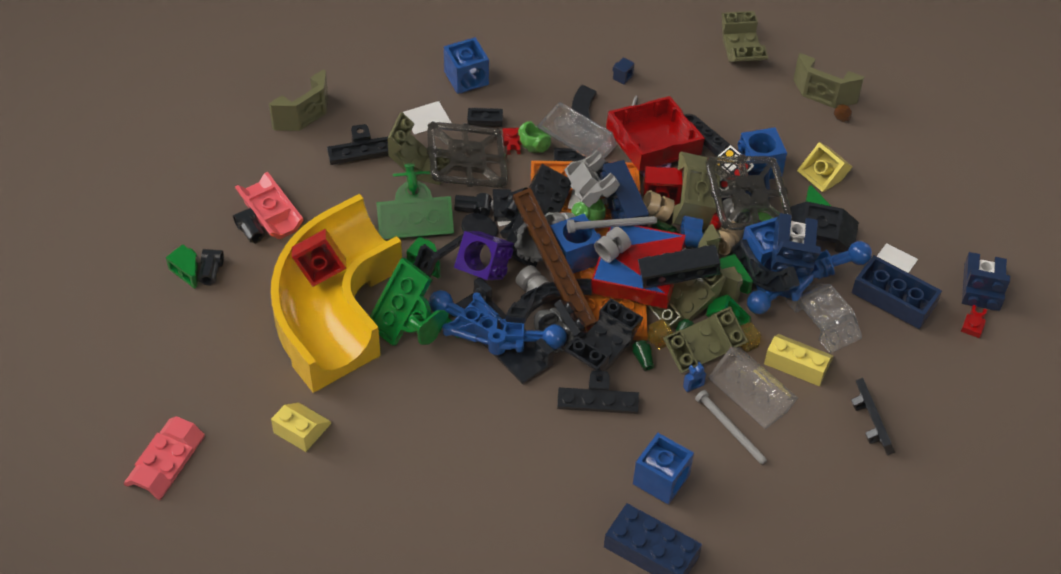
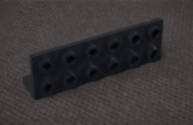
(550, 192)
(524, 364)

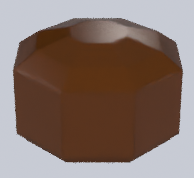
(842, 113)

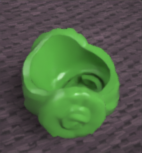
(533, 138)
(595, 212)

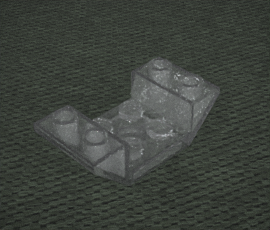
(830, 314)

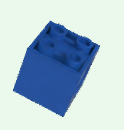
(466, 65)
(763, 143)
(760, 240)
(577, 246)
(663, 468)

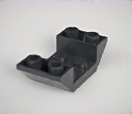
(833, 224)
(607, 337)

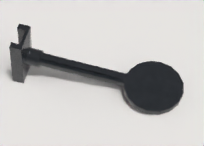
(427, 258)

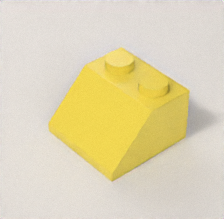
(824, 167)
(299, 425)

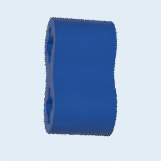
(693, 230)

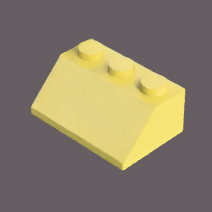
(798, 359)

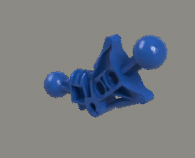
(858, 253)
(480, 324)

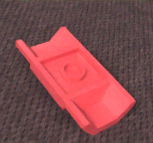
(271, 207)
(165, 456)

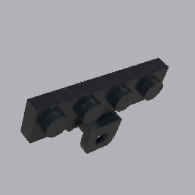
(360, 148)
(598, 397)

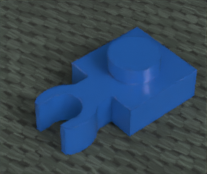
(694, 378)

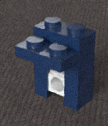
(795, 249)
(984, 282)

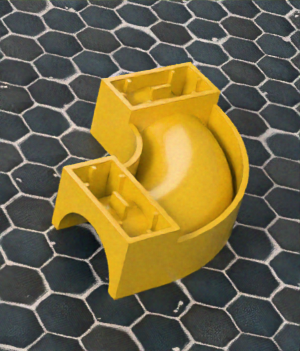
(324, 324)

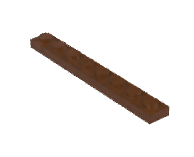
(553, 255)

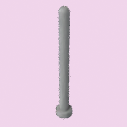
(572, 226)
(702, 397)

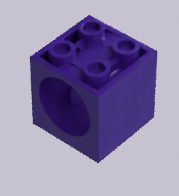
(469, 255)

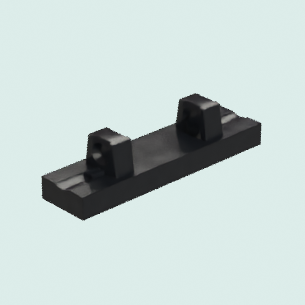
(879, 433)

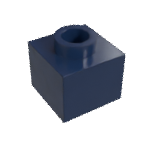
(623, 70)

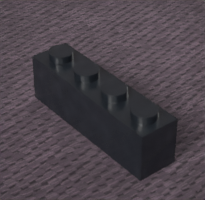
(679, 266)

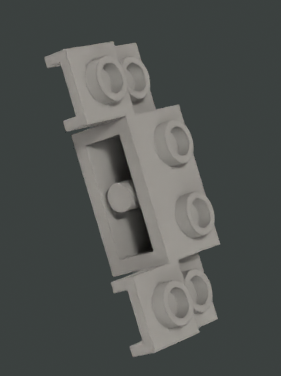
(586, 180)

